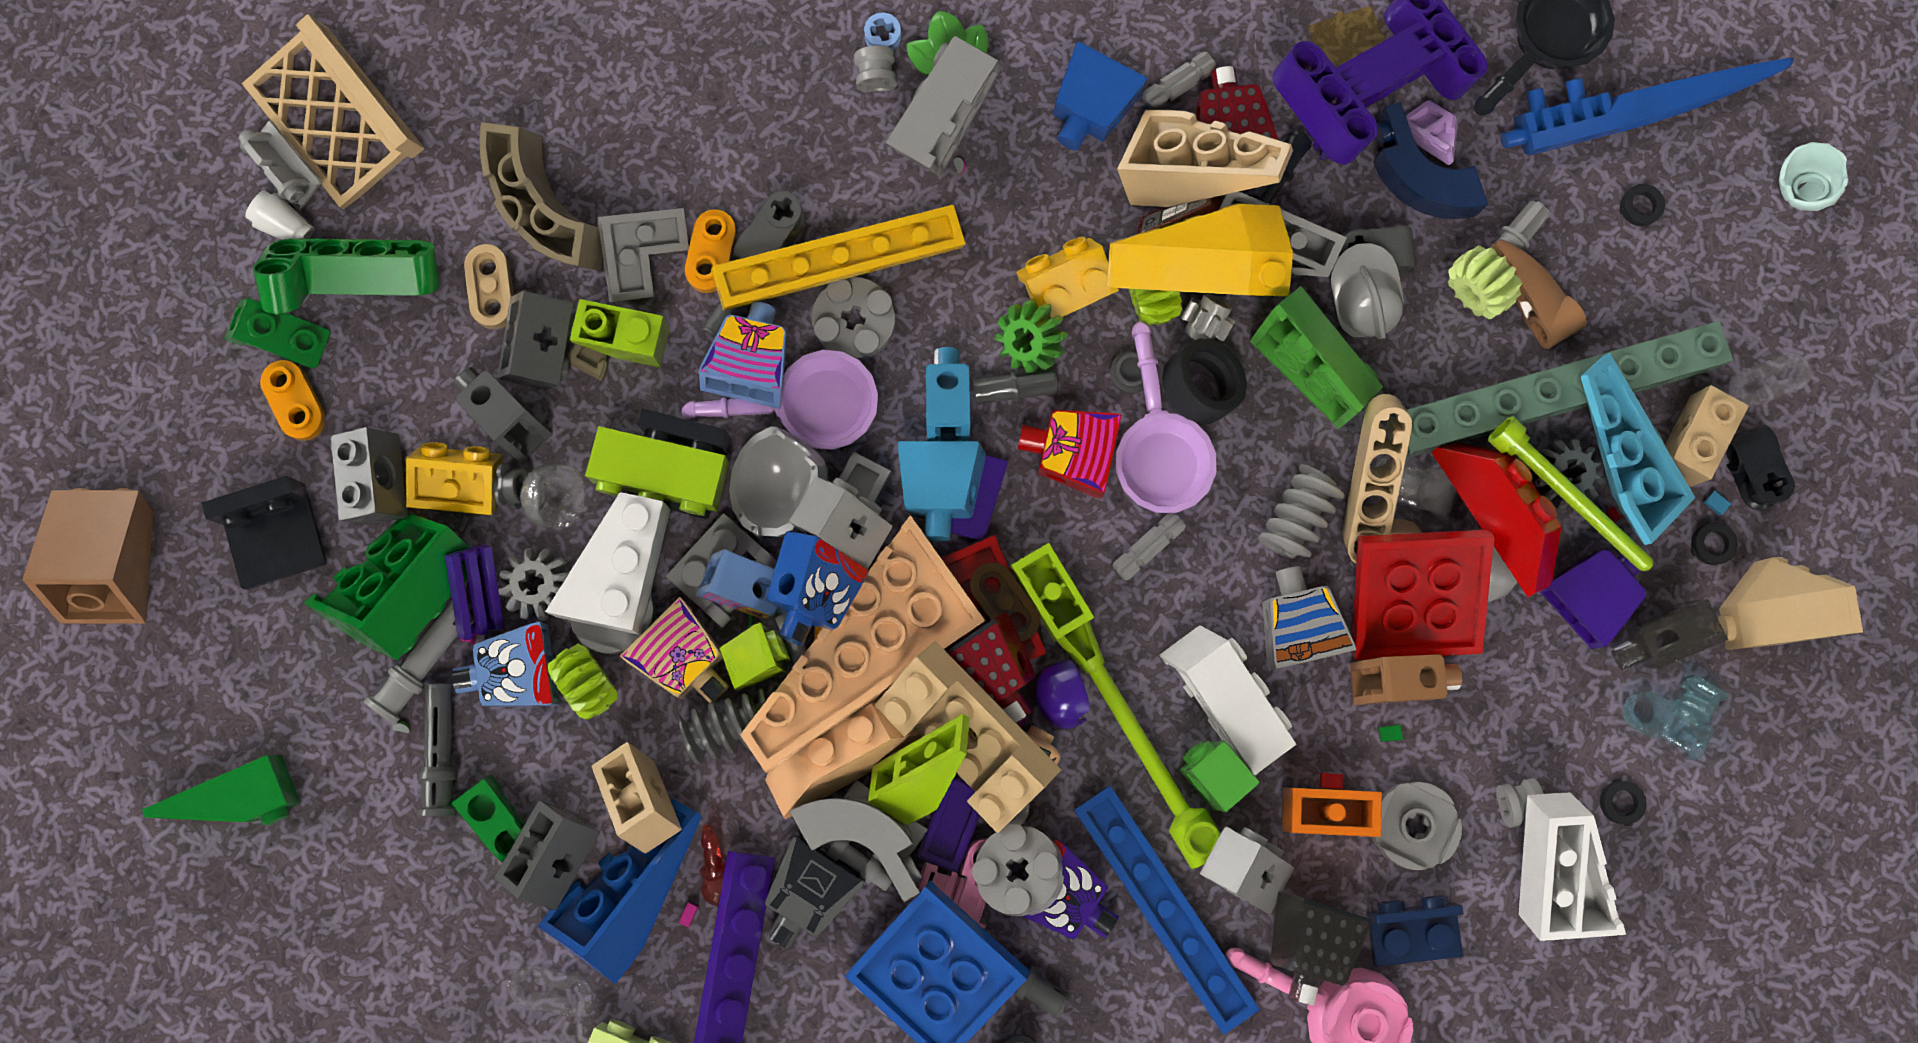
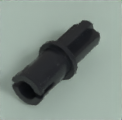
(1300, 145)

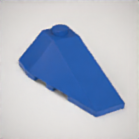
(616, 911)

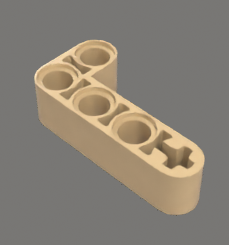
(1378, 480)

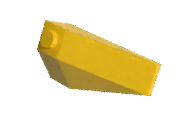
(1222, 252)

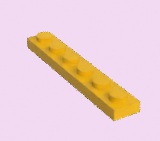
(837, 257)

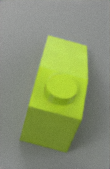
(919, 775)

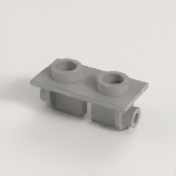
(281, 164)

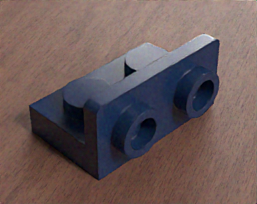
(1415, 932)

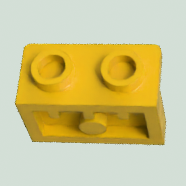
(452, 478)

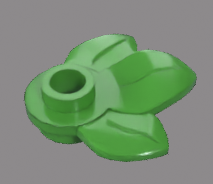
(942, 30)

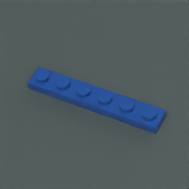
(1166, 910)

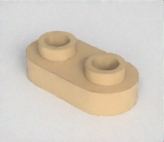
(488, 289)

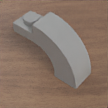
(865, 824)

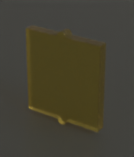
(1347, 34)

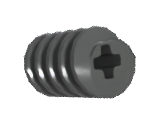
(719, 728)

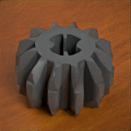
(1579, 463)

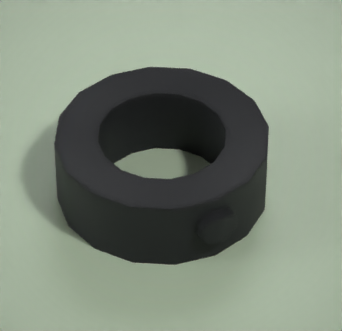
(1652, 194)
(1698, 547)
(1639, 800)

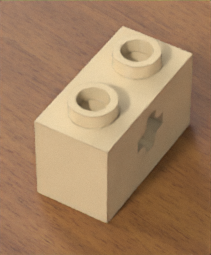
(1704, 433)
(636, 798)

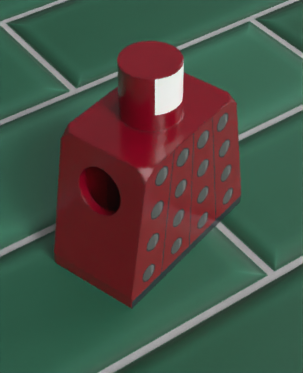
(1236, 106)
(997, 664)

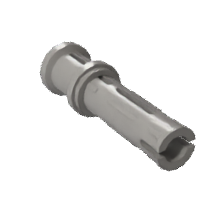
(407, 678)

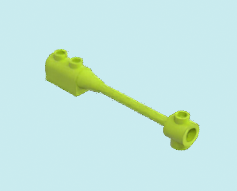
(1069, 624)

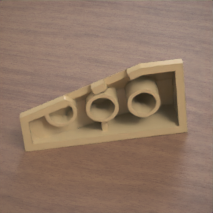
(1787, 605)

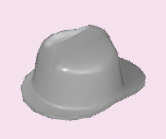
(1367, 291)

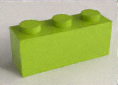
(657, 470)

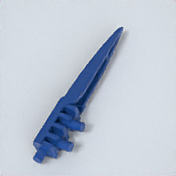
(1602, 116)

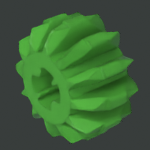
(1035, 320)

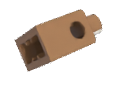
(1403, 679)

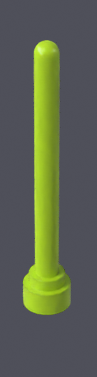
(1512, 438)

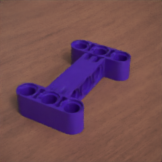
(1336, 100)

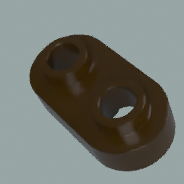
(1009, 598)

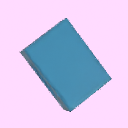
(1717, 503)

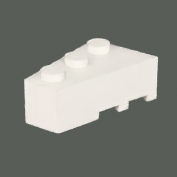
(616, 568)
(1231, 697)
(1564, 872)

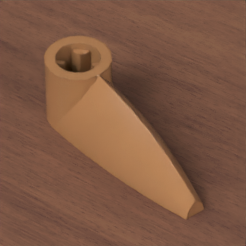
(1542, 302)

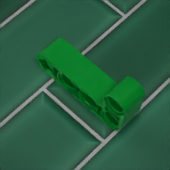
(307, 266)

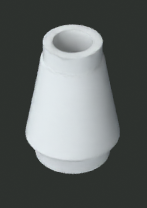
(277, 217)

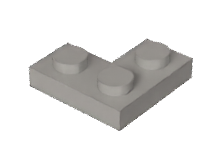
(629, 241)

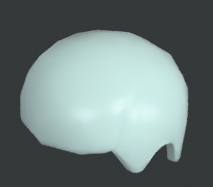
(1821, 168)

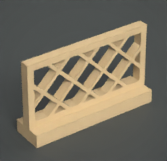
(350, 83)

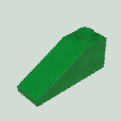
(246, 794)

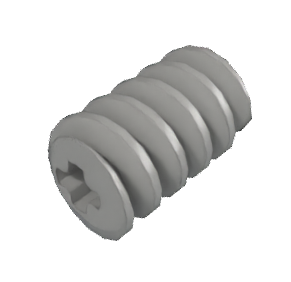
(1301, 513)

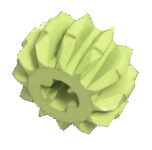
(1484, 282)

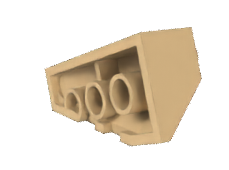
(1187, 161)

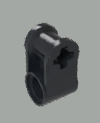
(1757, 461)

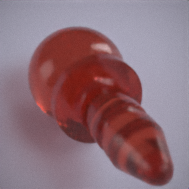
(714, 868)

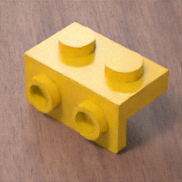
(1068, 277)

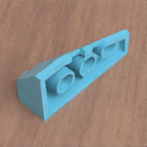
(1634, 457)

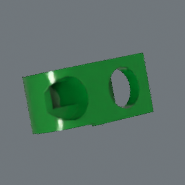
(490, 816)

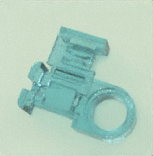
(1684, 723)

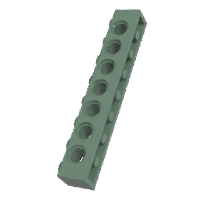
(1561, 388)

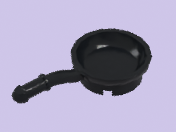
(1553, 37)

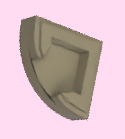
(589, 361)

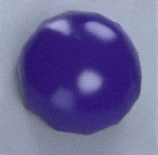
(1062, 695)

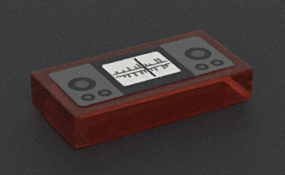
(1175, 214)

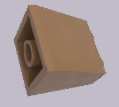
(93, 556)

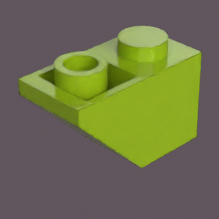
(621, 332)

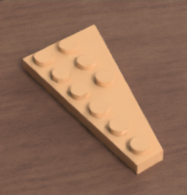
(893, 618)

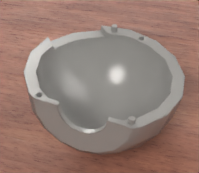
(772, 480)

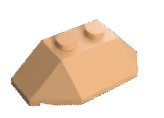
(836, 758)

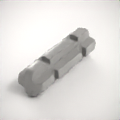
(1179, 81)
(1149, 546)

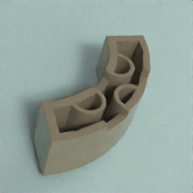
(526, 202)

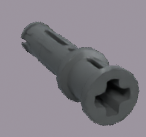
(437, 772)

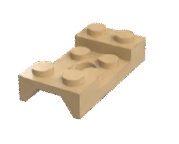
(1001, 765)

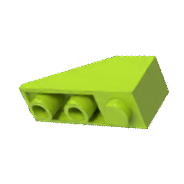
(755, 656)

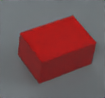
(1331, 780)

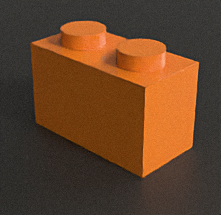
(1331, 812)

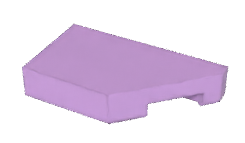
(1434, 130)

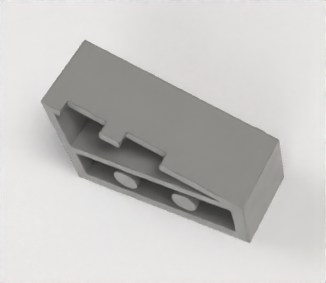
(944, 105)

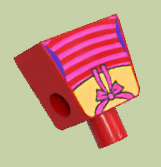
(1075, 448)

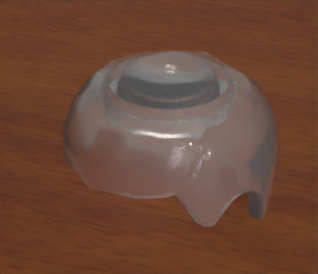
(538, 489)

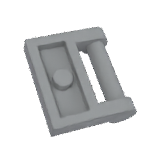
(690, 569)

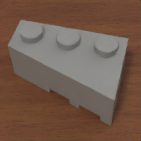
(1313, 246)

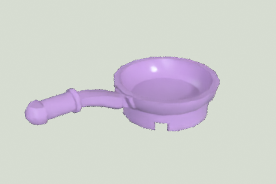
(824, 401)
(1163, 458)

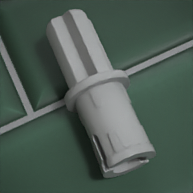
(1525, 225)

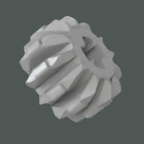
(523, 575)

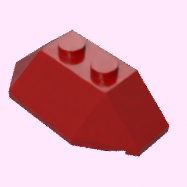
(1509, 506)

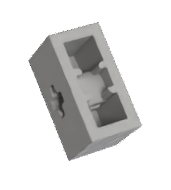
(842, 519)
(1248, 868)

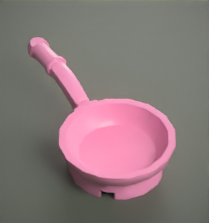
(1359, 1012)

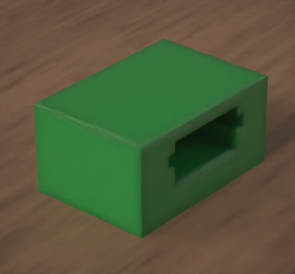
(1390, 733)

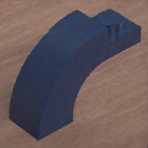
(1417, 180)

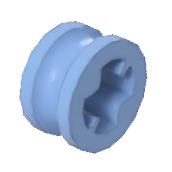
(890, 23)

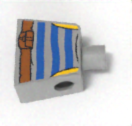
(1302, 623)

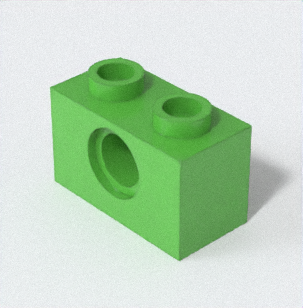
(1217, 774)

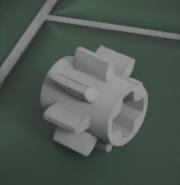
(1208, 318)

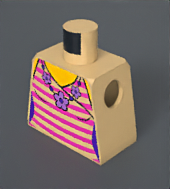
(678, 654)

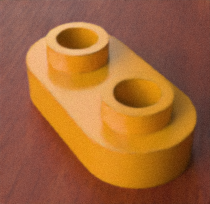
(709, 248)
(292, 398)

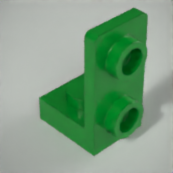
(277, 333)

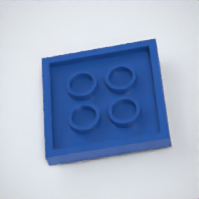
(937, 971)

